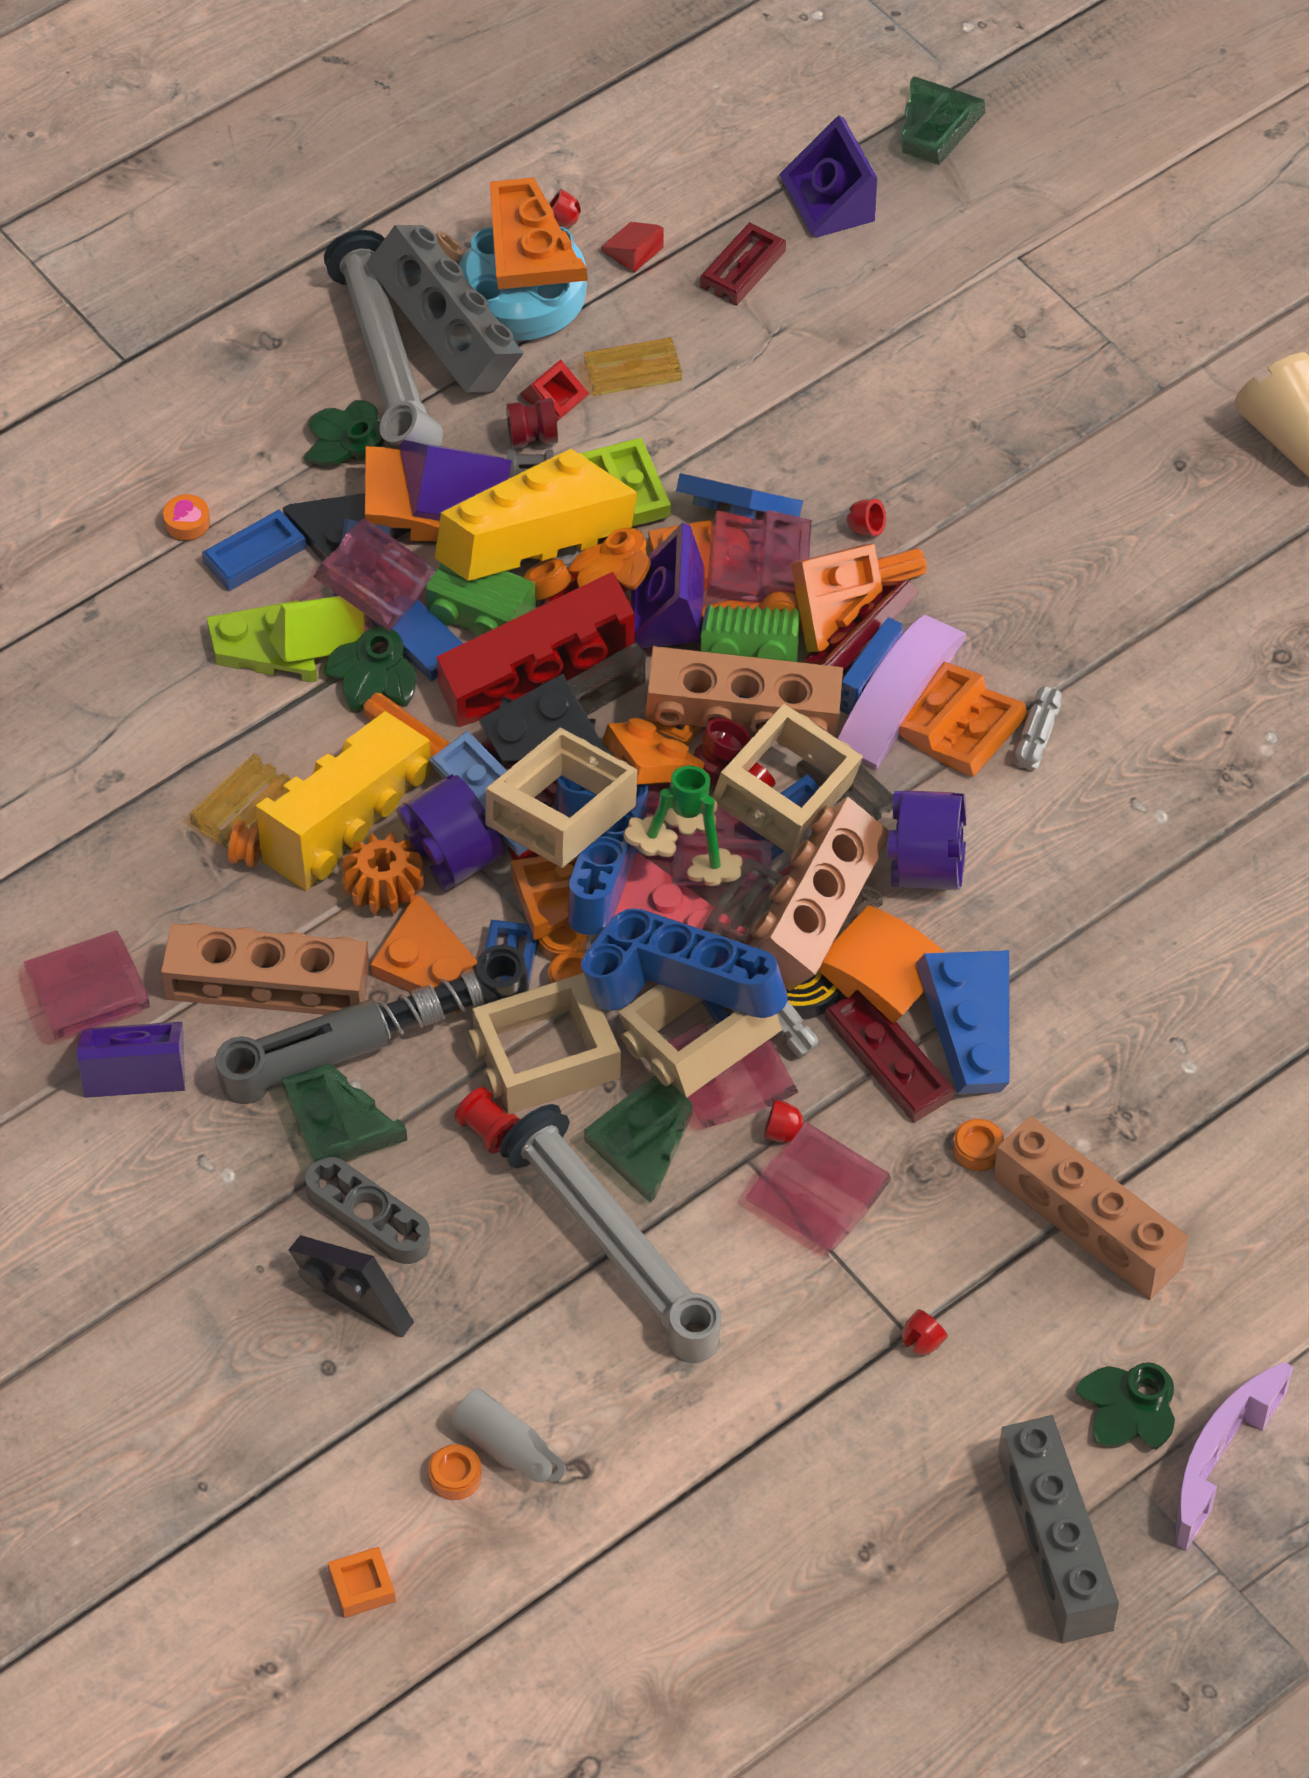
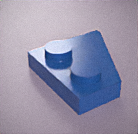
(742, 500)

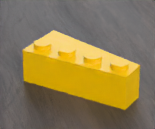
(534, 516)
(341, 800)

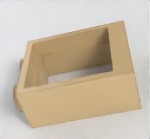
(782, 819)
(544, 830)
(704, 1056)
(552, 1080)

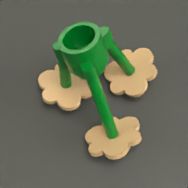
(691, 810)

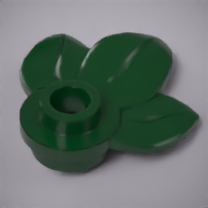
(344, 433)
(371, 672)
(1125, 1410)

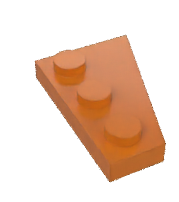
(528, 238)

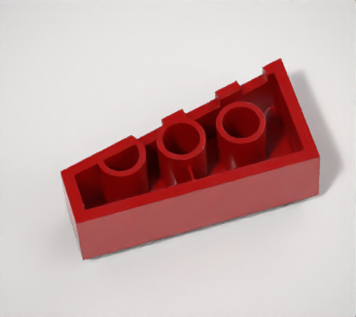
(535, 648)

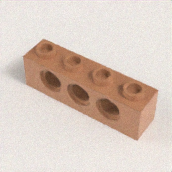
(725, 677)
(819, 889)
(241, 981)
(1090, 1207)

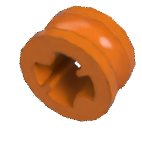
(244, 844)

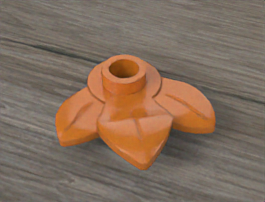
(620, 553)

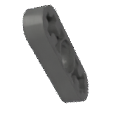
(374, 1230)

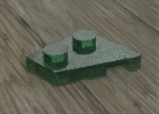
(937, 119)
(337, 1116)
(642, 1134)

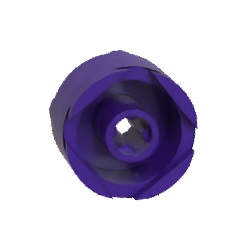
(450, 830)
(928, 840)

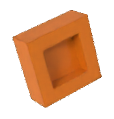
(361, 1582)

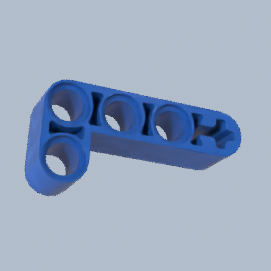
(602, 866)
(682, 957)

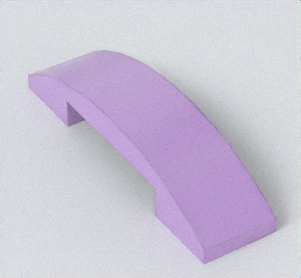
(897, 686)
(1250, 1403)

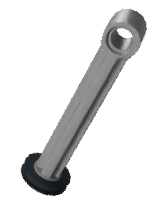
(405, 414)
(540, 1142)

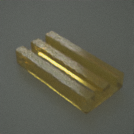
(634, 371)
(234, 796)

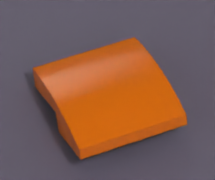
(388, 497)
(961, 719)
(879, 960)

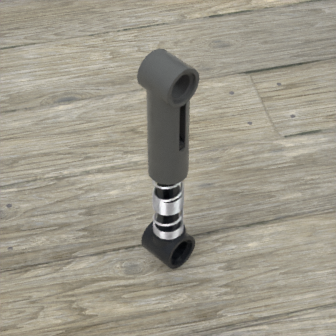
(362, 1026)

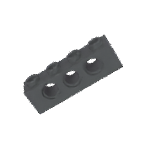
(445, 308)
(1057, 1529)

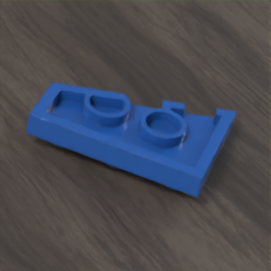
(971, 1015)

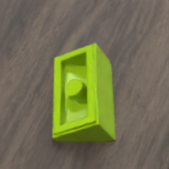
(315, 628)

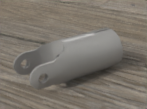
(506, 1437)

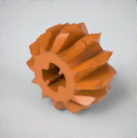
(382, 873)

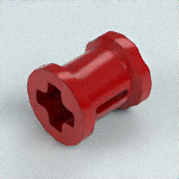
(485, 1118)

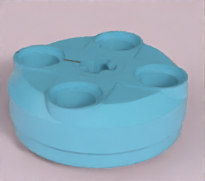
(525, 310)

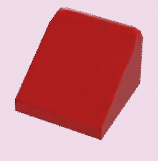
(635, 244)
(559, 385)

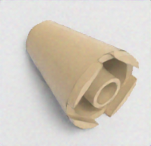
(1281, 407)

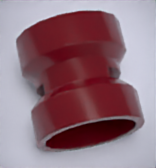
(532, 423)
(720, 745)

